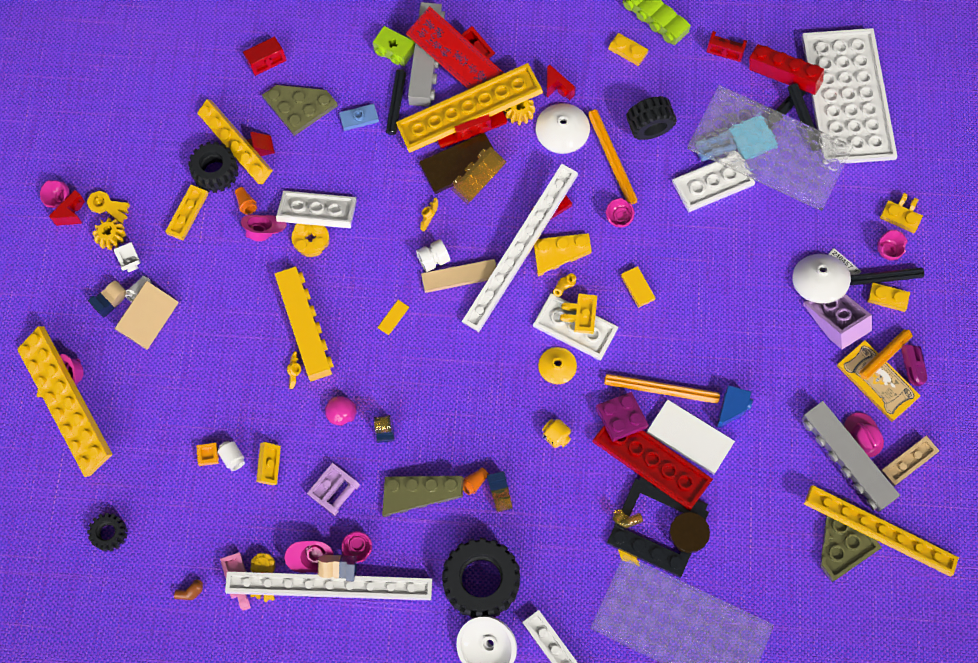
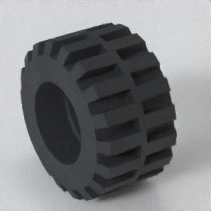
(651, 118)
(209, 154)

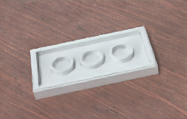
(709, 185)
(316, 209)
(591, 344)
(690, 437)

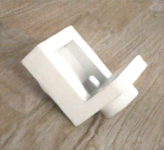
(127, 257)

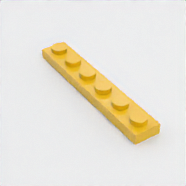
(235, 141)

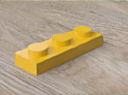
(186, 212)

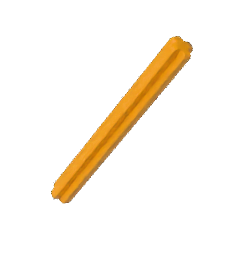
(612, 156)
(662, 388)

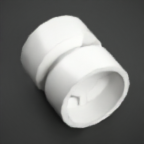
(433, 255)

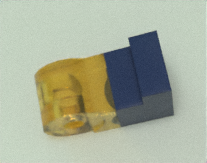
(384, 429)
(499, 491)

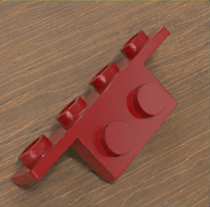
(473, 128)

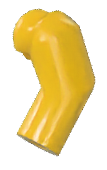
(564, 283)

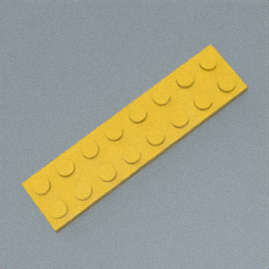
(478, 101)
(64, 401)

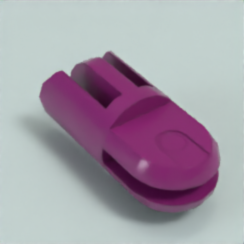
(914, 364)

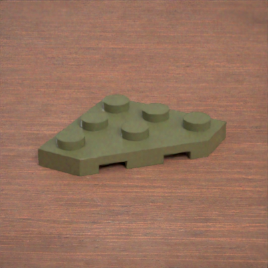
(299, 106)
(844, 548)

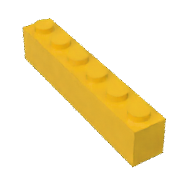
(303, 324)

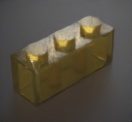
(478, 175)

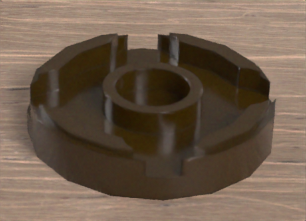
(689, 532)

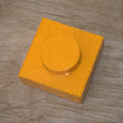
(207, 454)

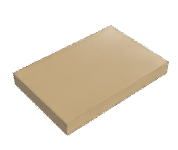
(146, 315)

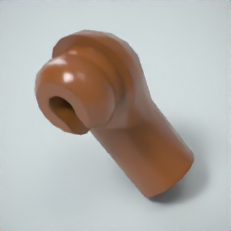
(191, 592)

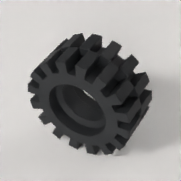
(97, 526)

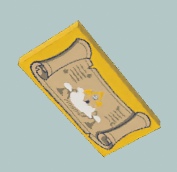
(884, 388)

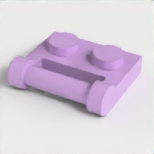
(328, 485)

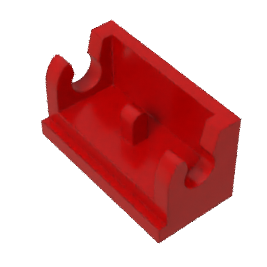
(726, 48)
(264, 56)

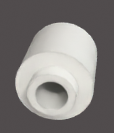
(231, 455)

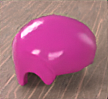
(54, 193)
(620, 212)
(892, 245)
(340, 410)
(357, 544)

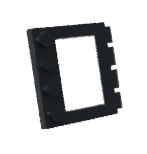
(646, 549)

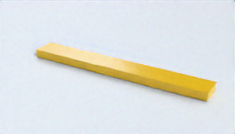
(881, 530)

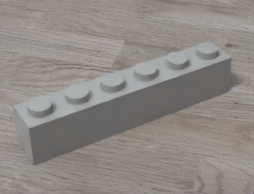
(423, 69)
(850, 456)

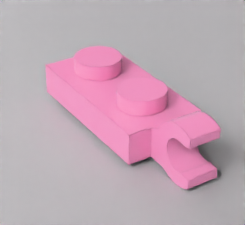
(235, 563)

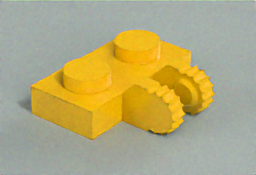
(901, 216)
(585, 313)

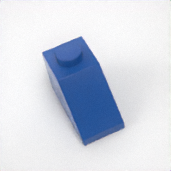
(734, 405)

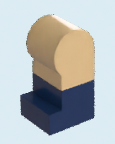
(108, 298)
(337, 566)

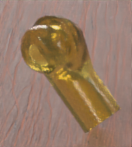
(626, 521)

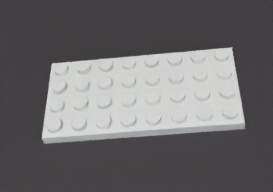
(853, 93)

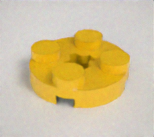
(307, 248)

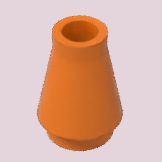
(245, 201)
(474, 480)

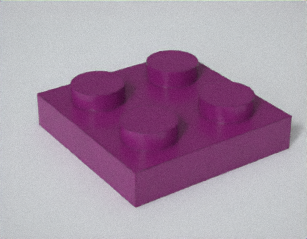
(622, 416)

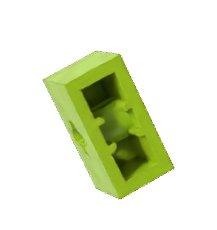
(393, 46)

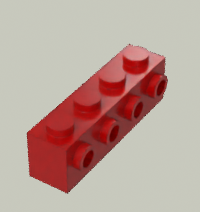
(786, 69)

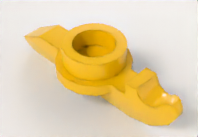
(428, 213)
(293, 370)

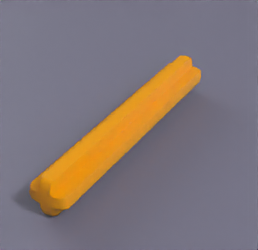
(884, 355)

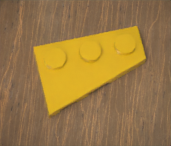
(556, 251)

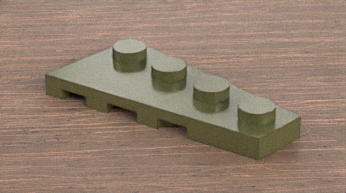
(413, 492)

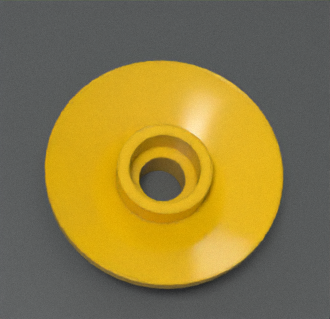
(557, 374)

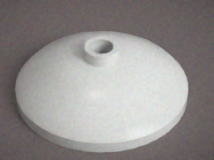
(562, 137)
(818, 285)
(474, 644)

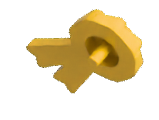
(100, 202)
(263, 564)

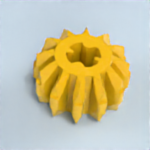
(526, 112)
(102, 231)

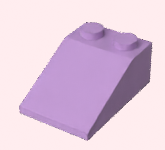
(841, 320)

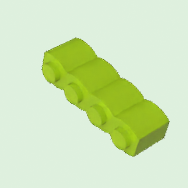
(660, 18)

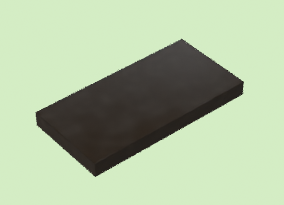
(449, 164)

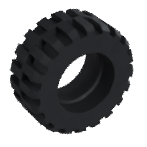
(474, 551)

